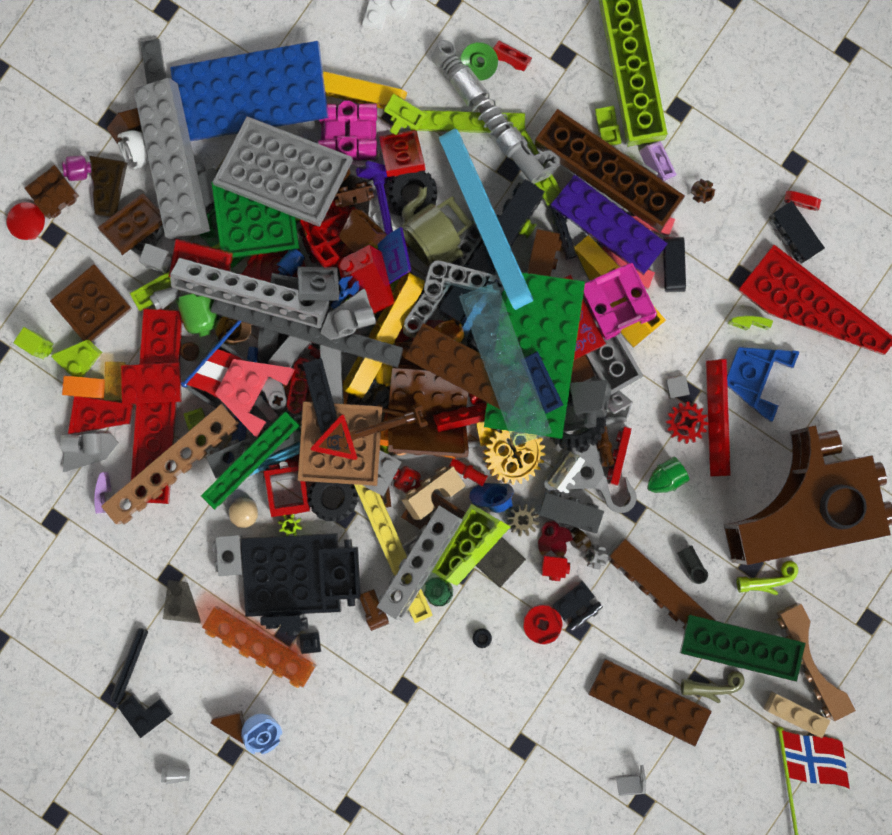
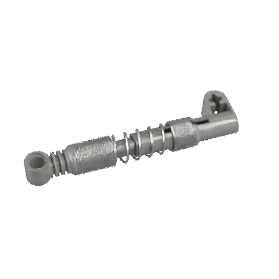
(508, 137)

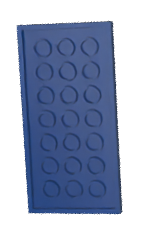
(266, 85)

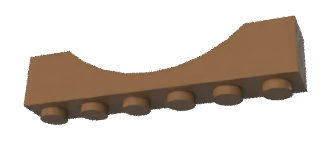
(797, 624)

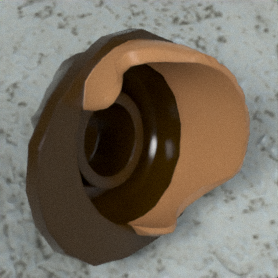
(240, 334)

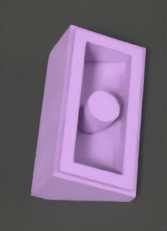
(657, 159)

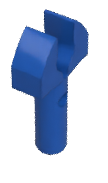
(345, 291)

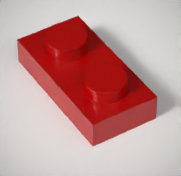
(512, 56)

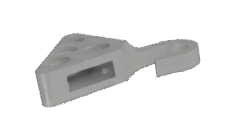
(595, 480)

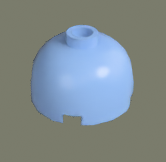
(261, 733)

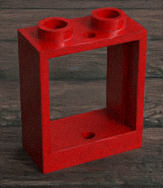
(286, 509)

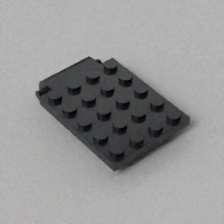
(299, 574)

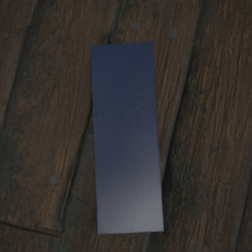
(544, 386)

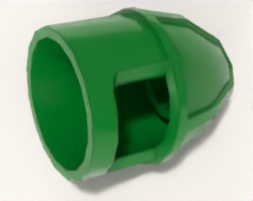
(668, 476)

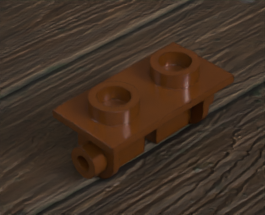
(361, 193)

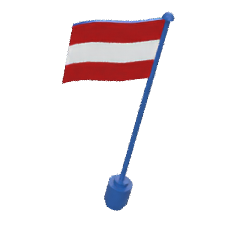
(214, 366)

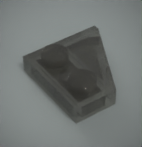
(180, 603)

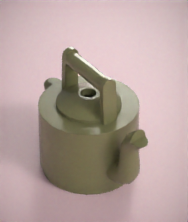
(431, 231)

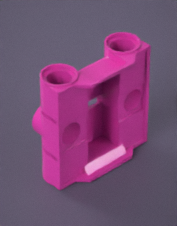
(362, 130)
(611, 288)

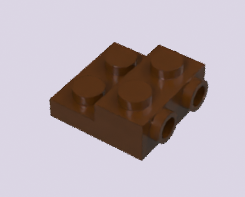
(52, 192)

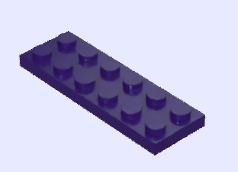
(609, 224)

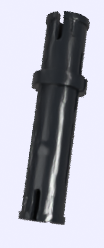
(569, 252)

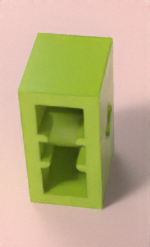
(33, 343)

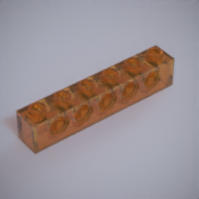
(304, 667)

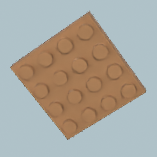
(335, 469)

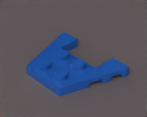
(750, 372)

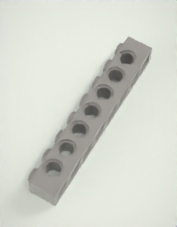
(247, 293)

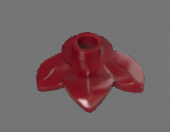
(554, 542)

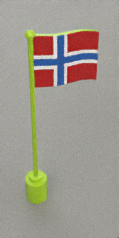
(812, 761)

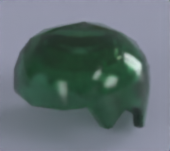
(438, 591)

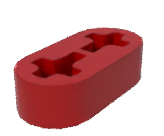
(803, 200)

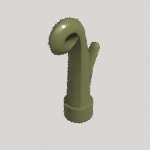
(709, 691)

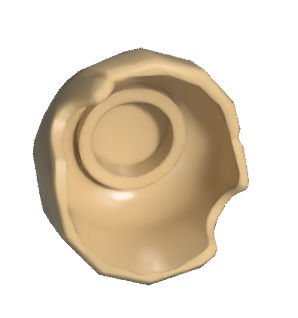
(243, 512)

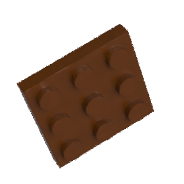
(91, 304)

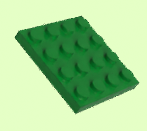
(251, 227)

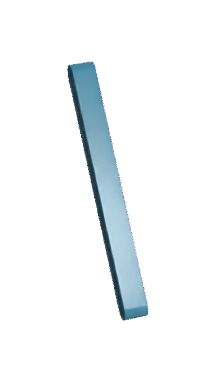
(486, 219)

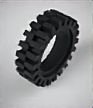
(584, 438)

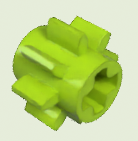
(289, 530)

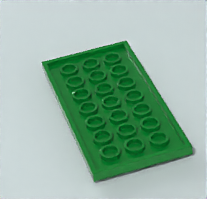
(551, 329)

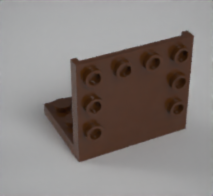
(436, 396)

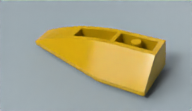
(597, 263)

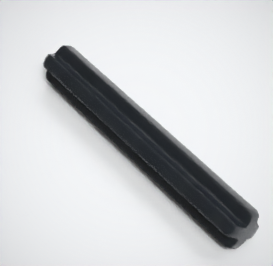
(129, 665)

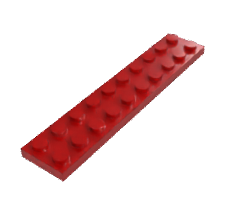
(156, 421)

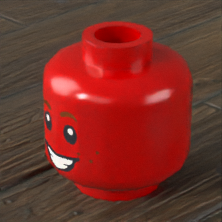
(407, 479)

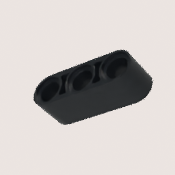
(674, 264)

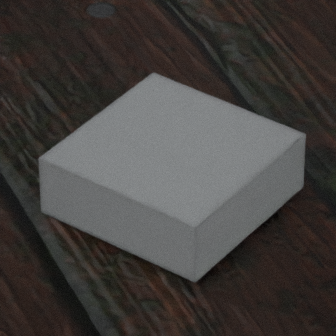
(677, 387)

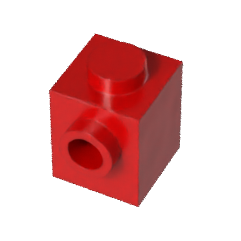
(555, 567)

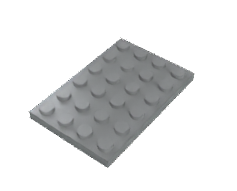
(283, 171)

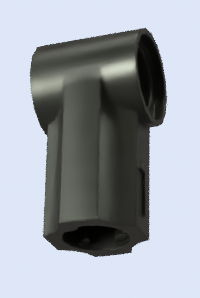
(691, 563)

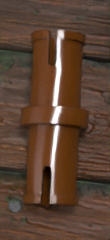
(604, 447)

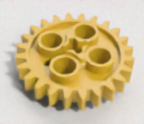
(499, 461)

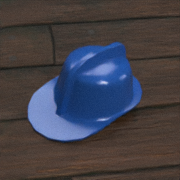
(493, 496)

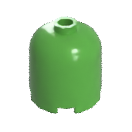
(197, 314)

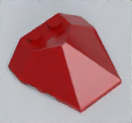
(325, 239)

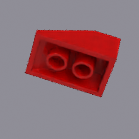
(370, 270)

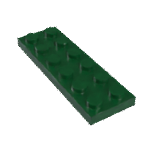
(742, 648)

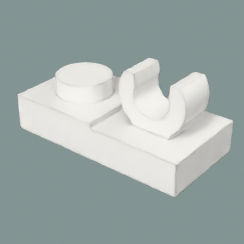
(567, 470)

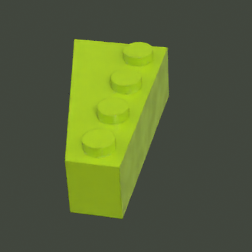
(469, 544)

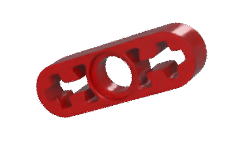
(292, 390)

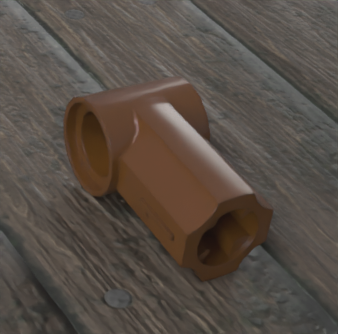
(374, 616)

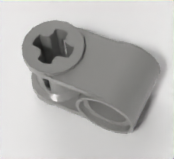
(273, 389)

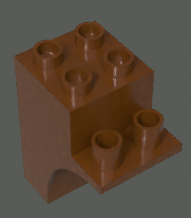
(794, 519)

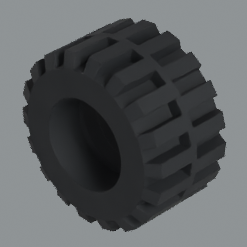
(403, 180)
(326, 513)

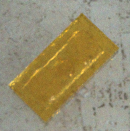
(112, 384)

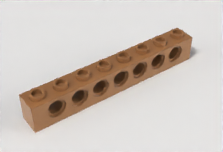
(114, 506)

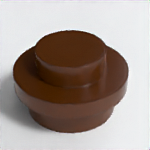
(189, 351)

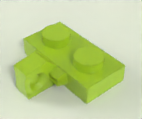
(403, 114)

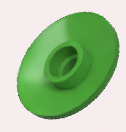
(470, 57)

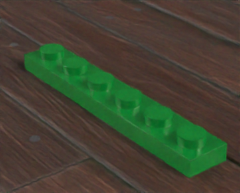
(250, 460)

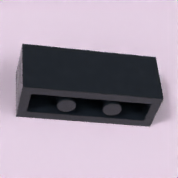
(796, 232)

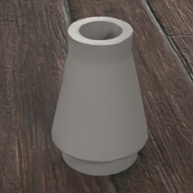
(164, 297)
(174, 774)

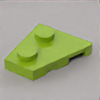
(78, 358)

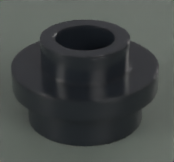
(487, 642)

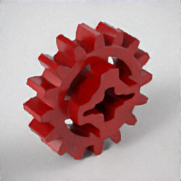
(683, 413)

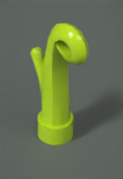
(765, 584)

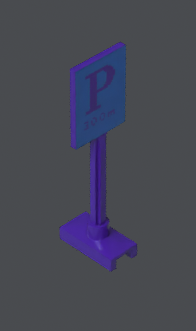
(393, 245)

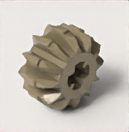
(522, 513)

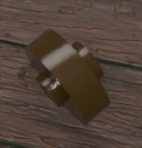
(580, 540)

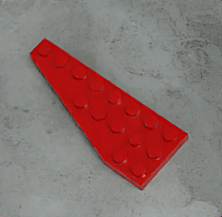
(796, 295)

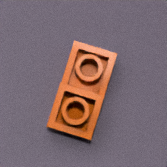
(83, 387)

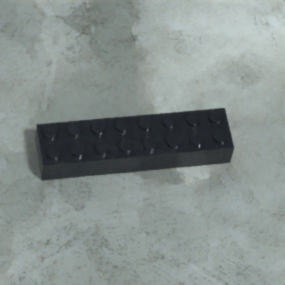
(514, 217)

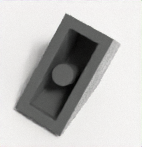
(268, 344)

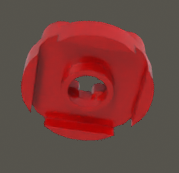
(553, 627)

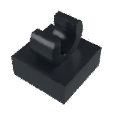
(310, 643)

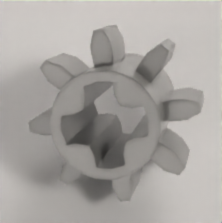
(596, 556)

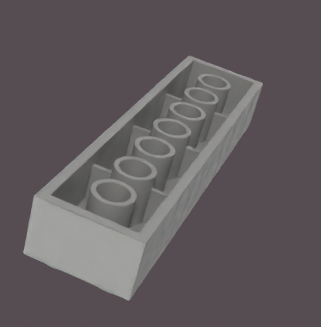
(171, 159)

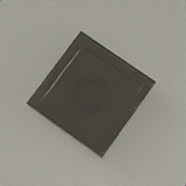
(500, 562)

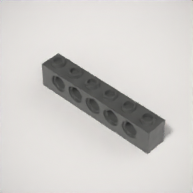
(217, 461)

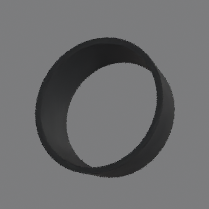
(824, 511)

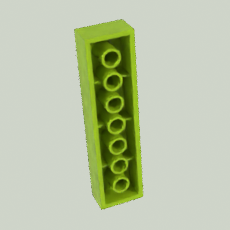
(633, 71)

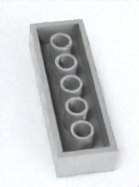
(613, 360)

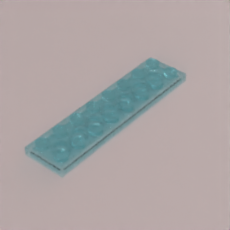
(505, 364)

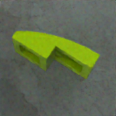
(607, 125)
(745, 322)

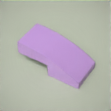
(102, 486)

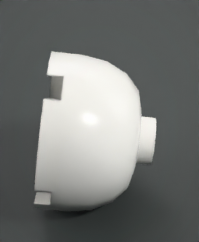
(133, 149)

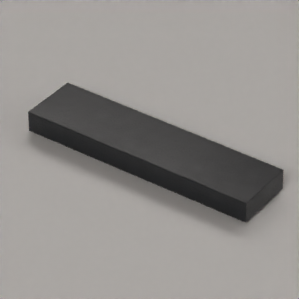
(320, 393)

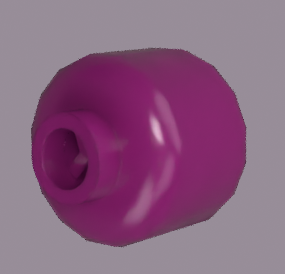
(76, 168)

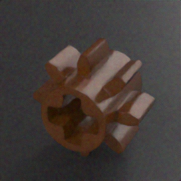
(703, 191)

